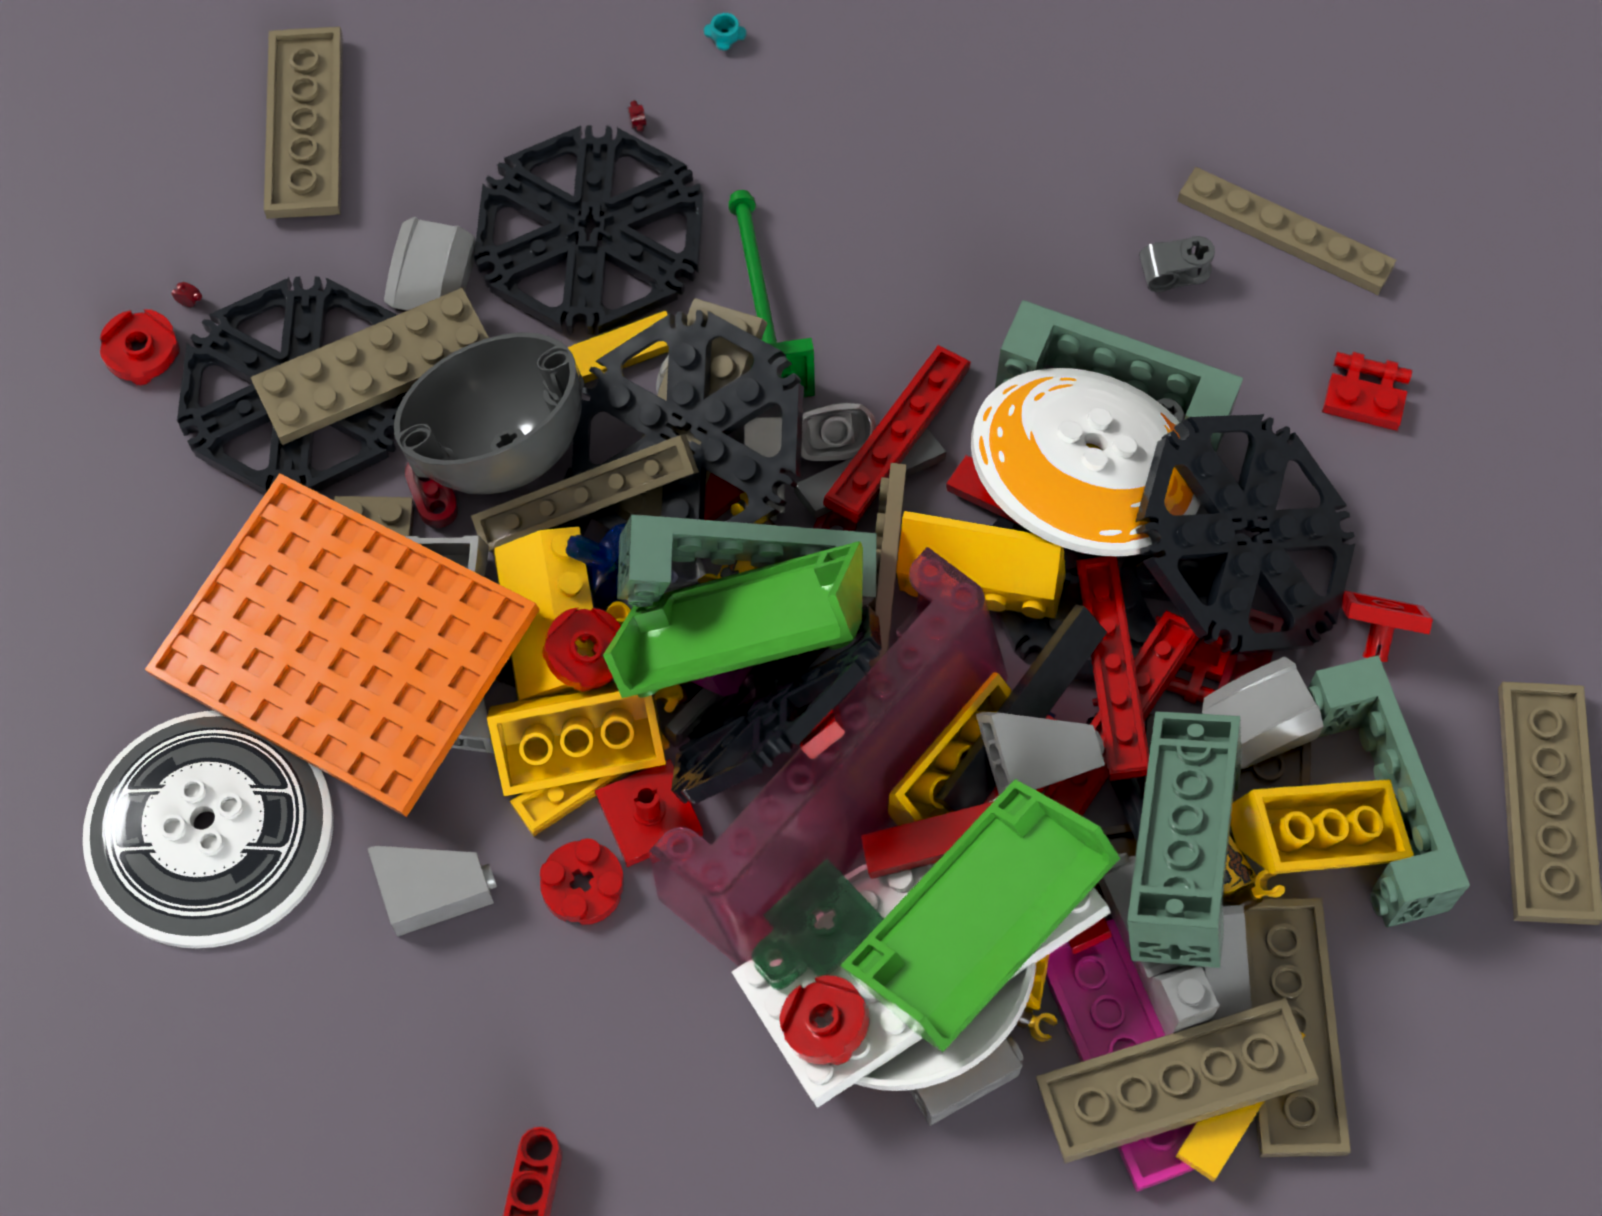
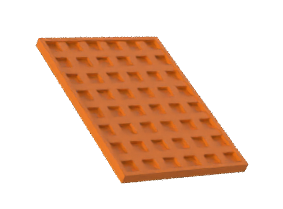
(343, 642)

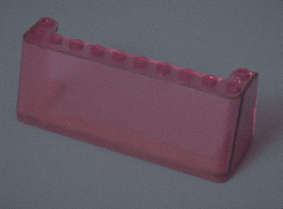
(827, 802)

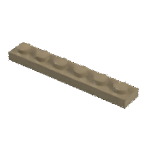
(1286, 230)
(587, 492)

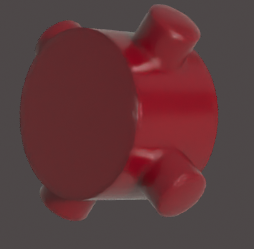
(637, 116)
(186, 294)

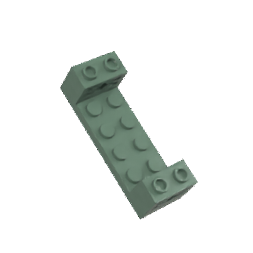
(1052, 338)
(654, 541)
(1184, 839)
(1434, 877)

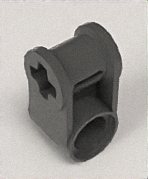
(1174, 265)

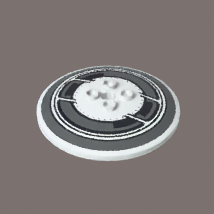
(215, 881)

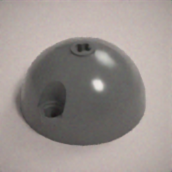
(492, 413)

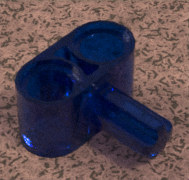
(600, 562)

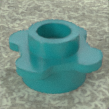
(724, 23)

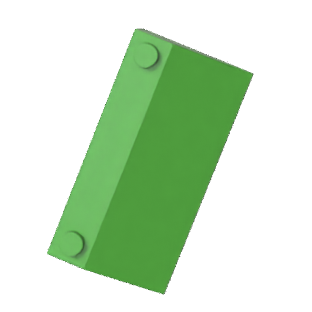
(740, 621)
(981, 912)

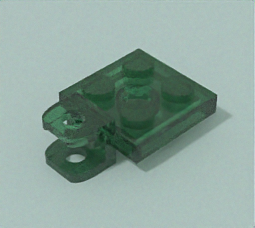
(799, 941)

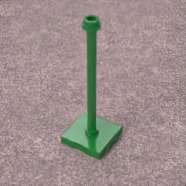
(798, 351)

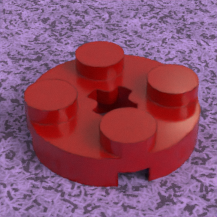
(145, 363)
(561, 651)
(574, 904)
(840, 1038)

